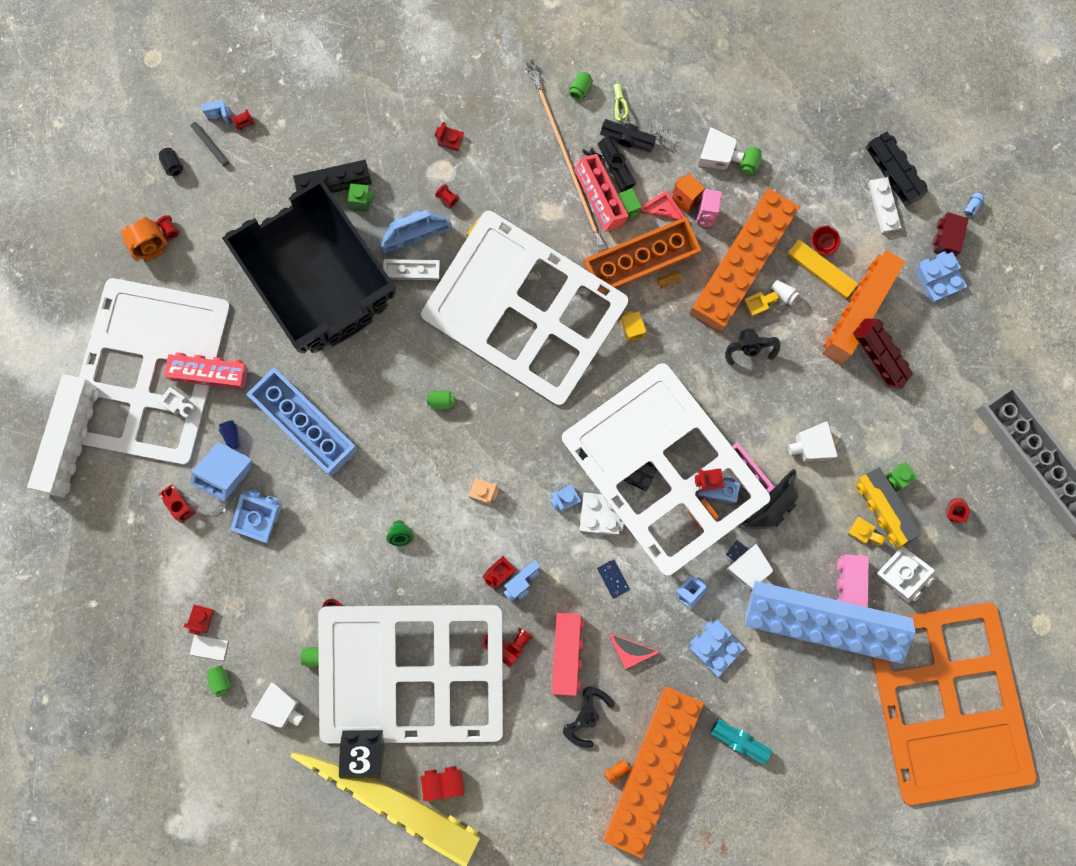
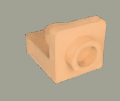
(484, 491)

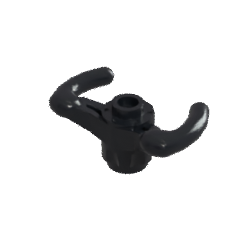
(752, 345)
(587, 716)

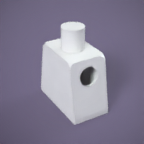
(719, 151)
(814, 444)
(750, 568)
(277, 707)

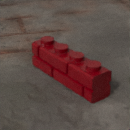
(883, 353)

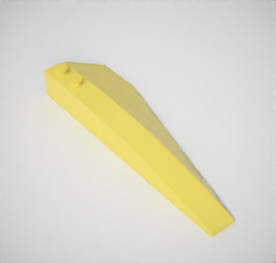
(438, 830)

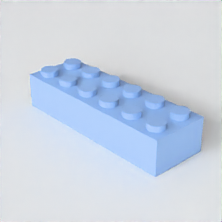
(302, 422)

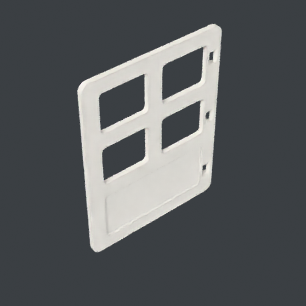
(486, 283)
(153, 324)
(636, 430)
(361, 671)

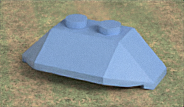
(413, 229)

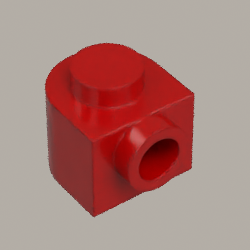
(957, 510)

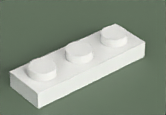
(884, 205)
(412, 269)

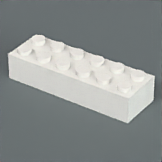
(63, 436)

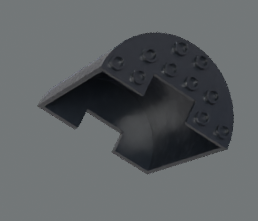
(312, 270)

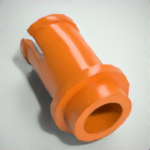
(616, 771)

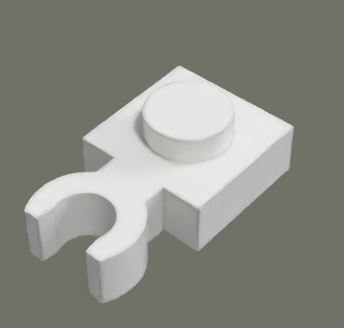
(175, 401)

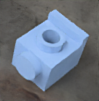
(691, 584)

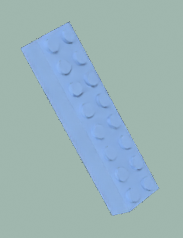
(829, 622)

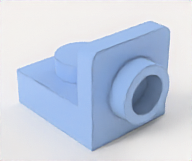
(217, 109)
(565, 499)

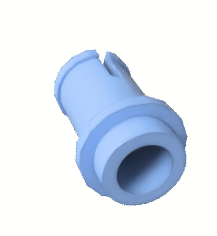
(975, 203)

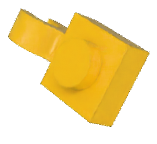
(758, 303)
(863, 532)

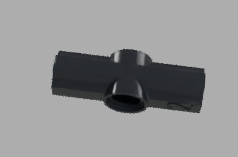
(628, 135)
(612, 154)

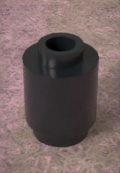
(170, 162)

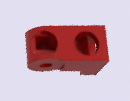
(176, 504)

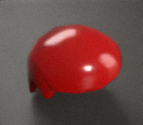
(825, 240)

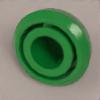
(399, 534)

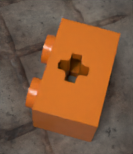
(687, 193)

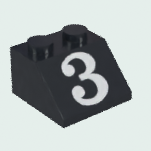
(361, 754)

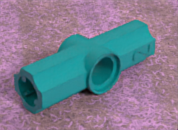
(741, 741)

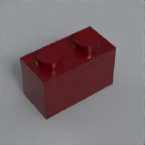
(950, 234)

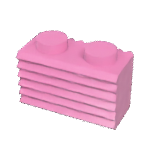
(709, 208)

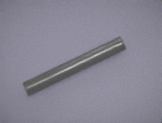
(211, 146)

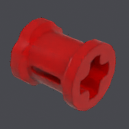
(243, 120)
(447, 196)
(167, 227)
(520, 640)

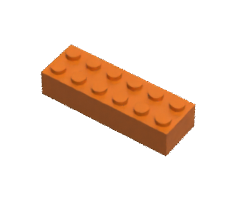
(644, 255)
(862, 305)

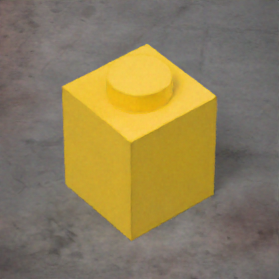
(632, 326)

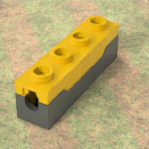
(888, 508)

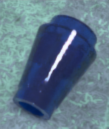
(229, 433)

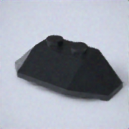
(781, 500)

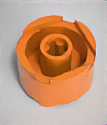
(144, 239)

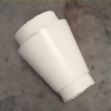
(785, 292)

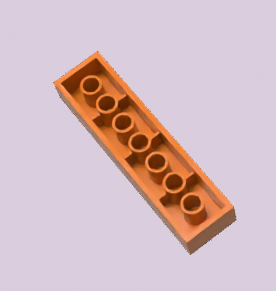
(744, 260)
(652, 772)

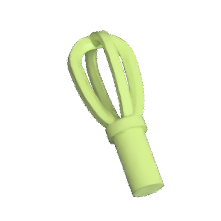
(620, 98)

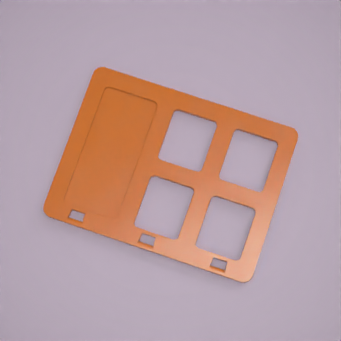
(960, 751)

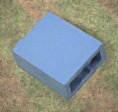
(221, 471)

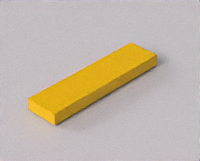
(822, 269)

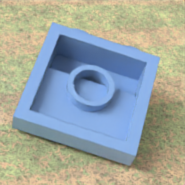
(940, 276)
(256, 515)
(518, 585)
(716, 647)

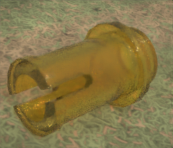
(669, 279)

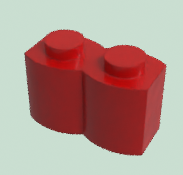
(442, 784)

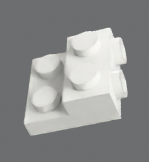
(599, 516)
(906, 574)

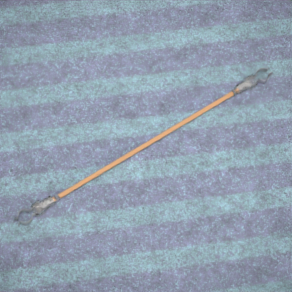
(535, 78)

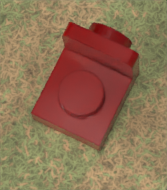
(449, 137)
(709, 480)
(498, 573)
(199, 620)

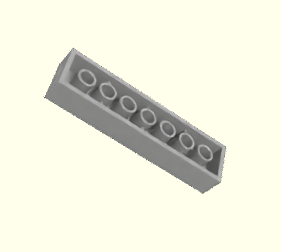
(1034, 452)

